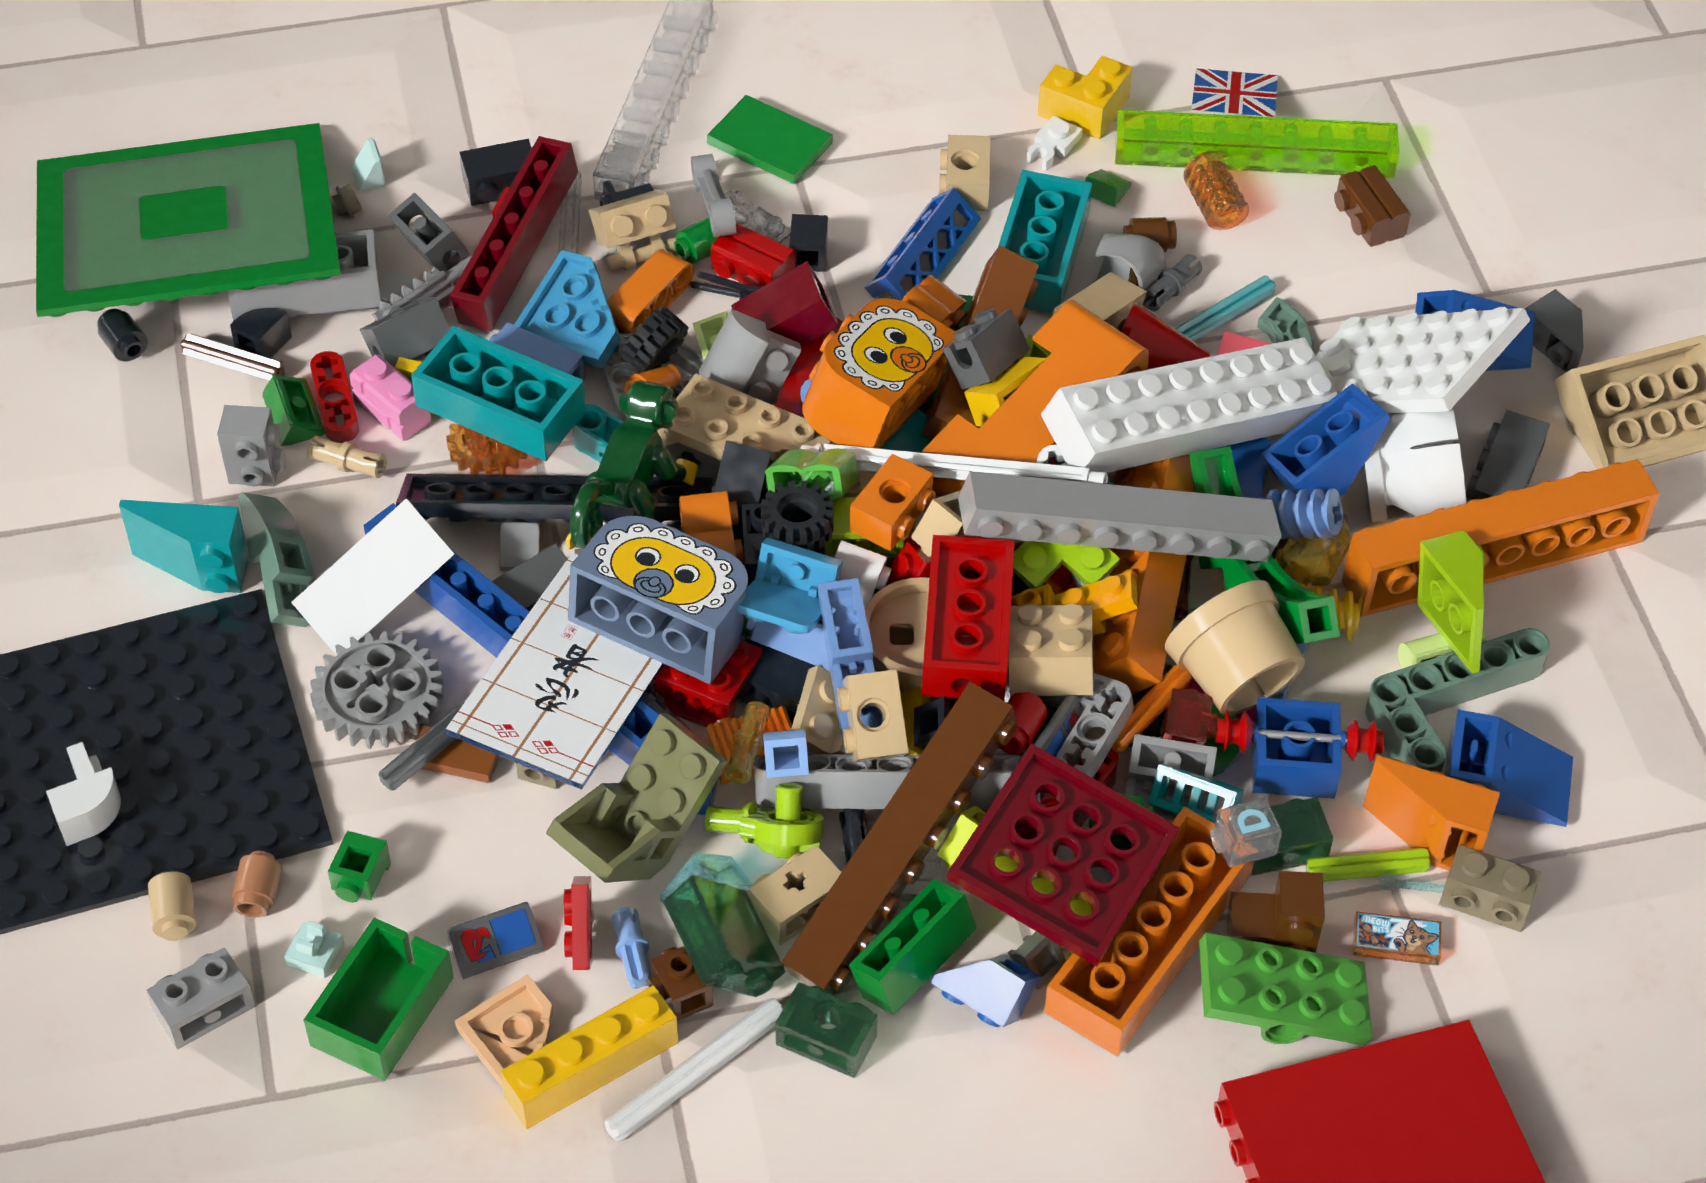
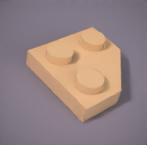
(508, 1025)

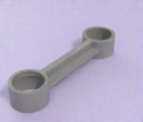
(718, 206)

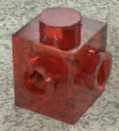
(1189, 717)

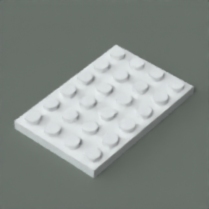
(1418, 359)

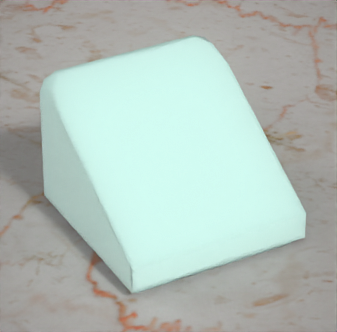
(368, 167)

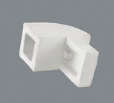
(88, 803)

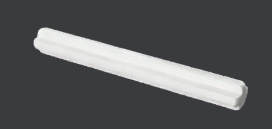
(693, 1070)

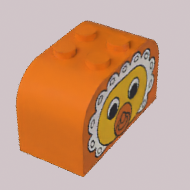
(875, 373)

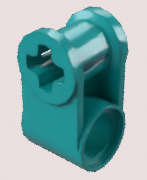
(594, 431)

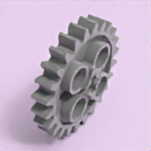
(376, 689)

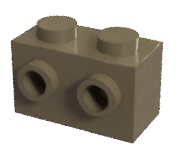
(1490, 888)

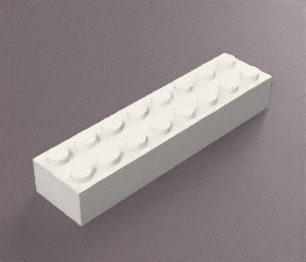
(1187, 406)

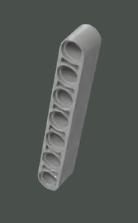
(842, 784)

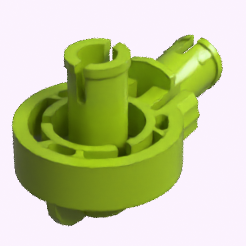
(775, 831)

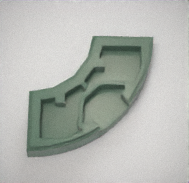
(1283, 323)

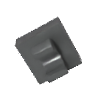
(1040, 956)

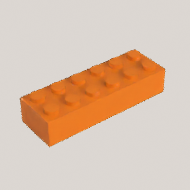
(1154, 942)

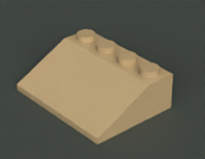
(1639, 404)

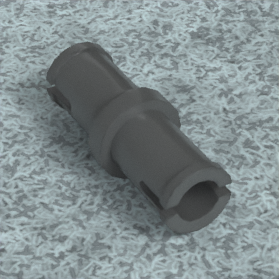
(1172, 282)

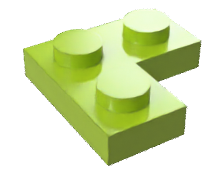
(1039, 560)

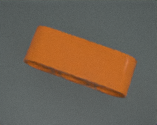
(649, 288)

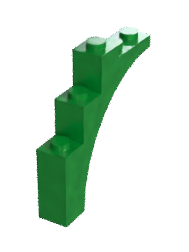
(1304, 612)

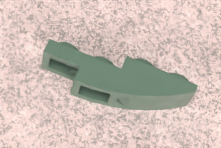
(281, 552)

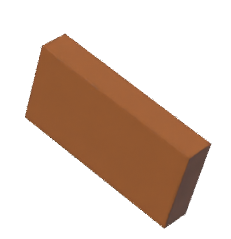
(463, 760)

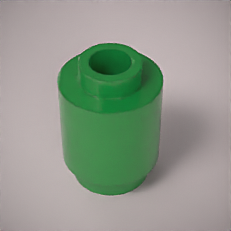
(695, 241)

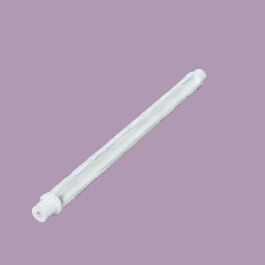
(959, 466)

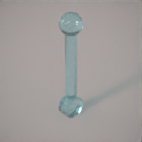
(1388, 882)

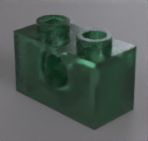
(837, 1048)

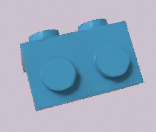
(787, 586)

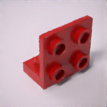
(707, 702)

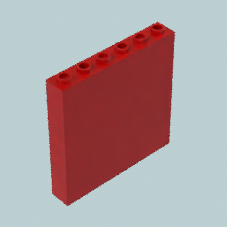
(1379, 1115)

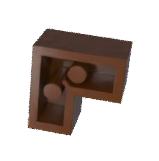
(1286, 918)

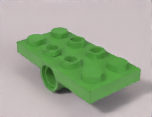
(1284, 990)

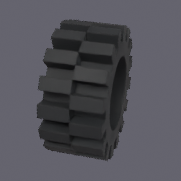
(655, 340)
(798, 501)

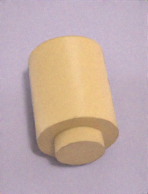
(171, 905)

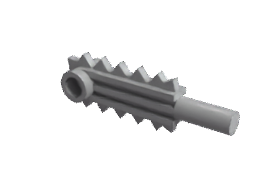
(434, 284)

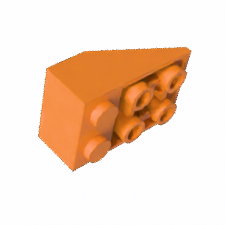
(1430, 808)

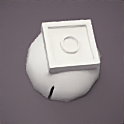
(1415, 465)

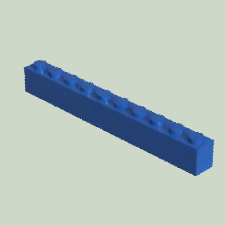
(493, 618)

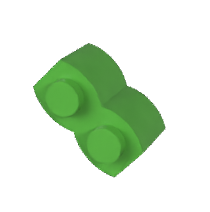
(831, 469)

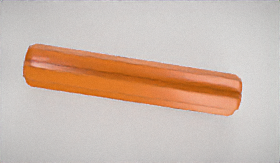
(1151, 706)

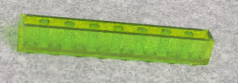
(1256, 142)

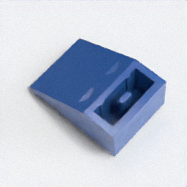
(1515, 356)
(1508, 760)

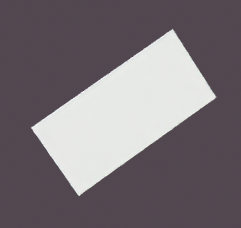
(373, 577)

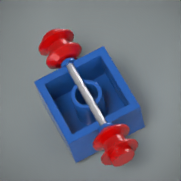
(1297, 745)

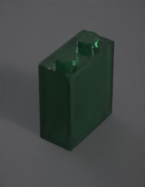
(724, 936)

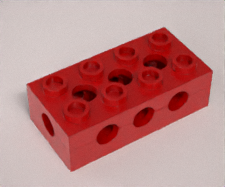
(978, 574)

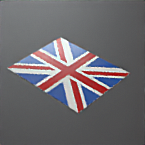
(1235, 92)

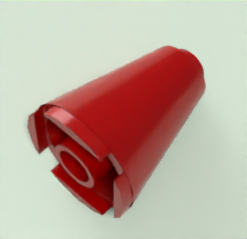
(1163, 342)

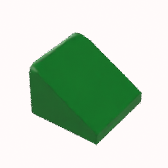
(1108, 187)

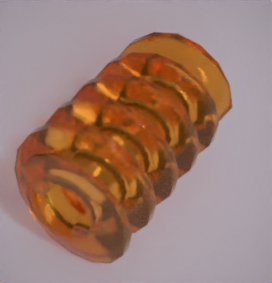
(1215, 191)

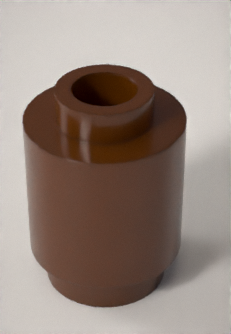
(1155, 228)

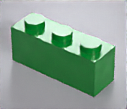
(913, 946)

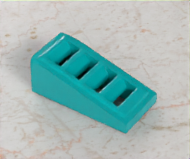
(1232, 794)

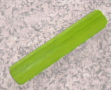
(1370, 864)

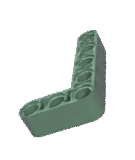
(1407, 695)

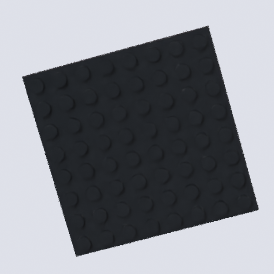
(198, 744)

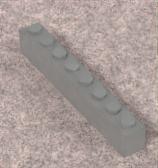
(1118, 517)

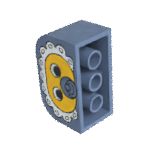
(660, 594)

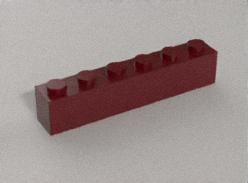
(514, 234)

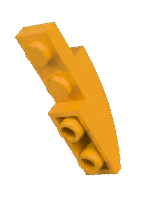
(1108, 598)

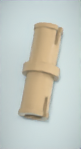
(347, 456)

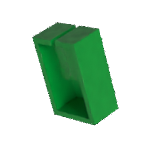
(378, 999)

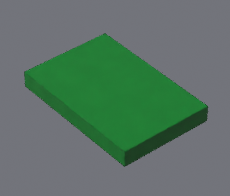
(770, 139)

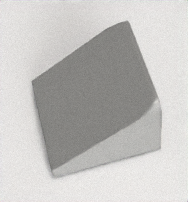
(518, 543)

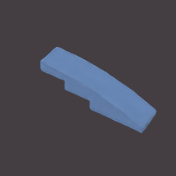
(847, 640)

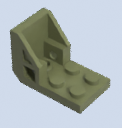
(637, 824)

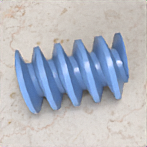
(1307, 514)

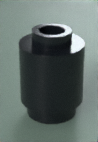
(121, 334)

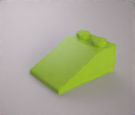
(1454, 592)

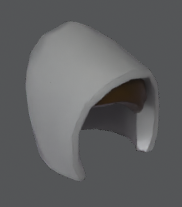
(1131, 258)

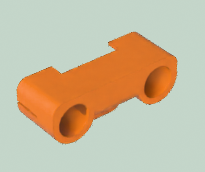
(1081, 352)

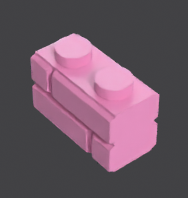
(388, 397)

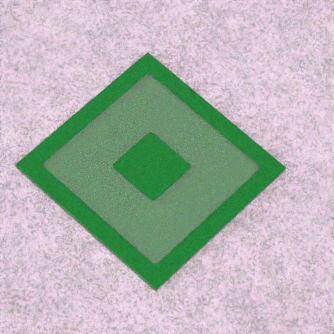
(183, 220)

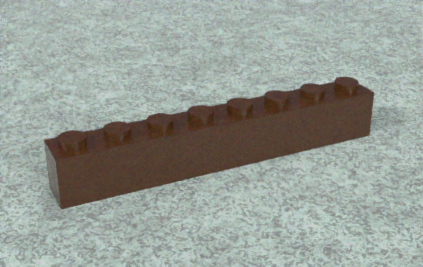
(901, 840)

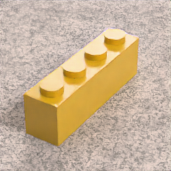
(589, 1057)

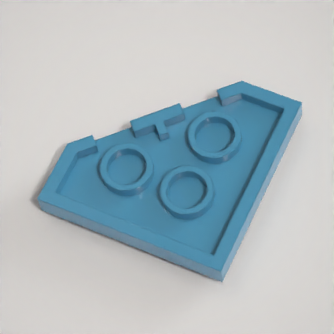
(573, 309)

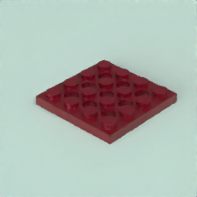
(1072, 880)

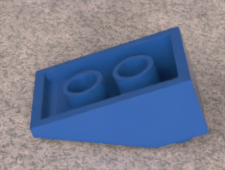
(1328, 444)

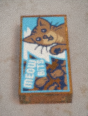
(1397, 938)

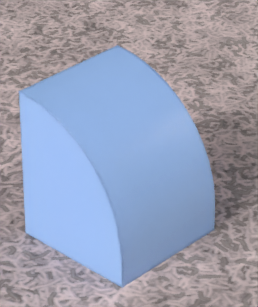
(785, 753)

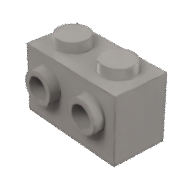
(250, 445)
(200, 997)

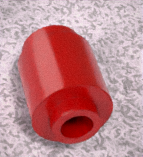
(1030, 717)

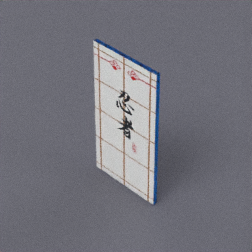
(555, 692)

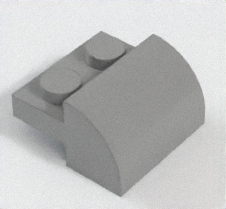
(750, 357)
(1152, 751)

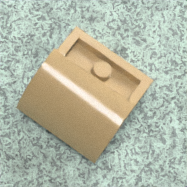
(819, 714)

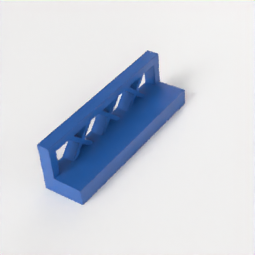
(915, 243)

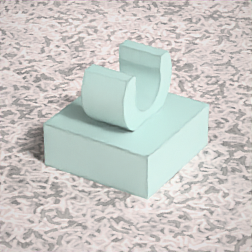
(314, 949)

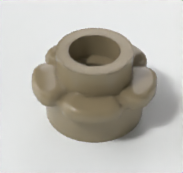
(346, 201)

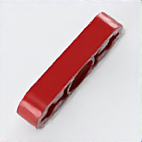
(330, 409)

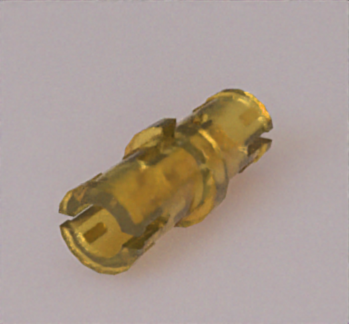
(747, 742)

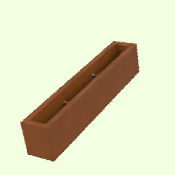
(1003, 285)

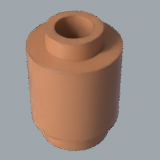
(256, 884)

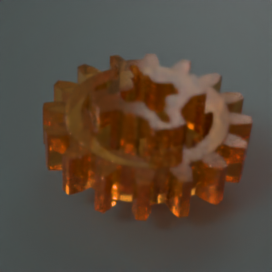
(482, 452)

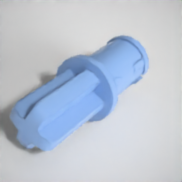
(631, 946)

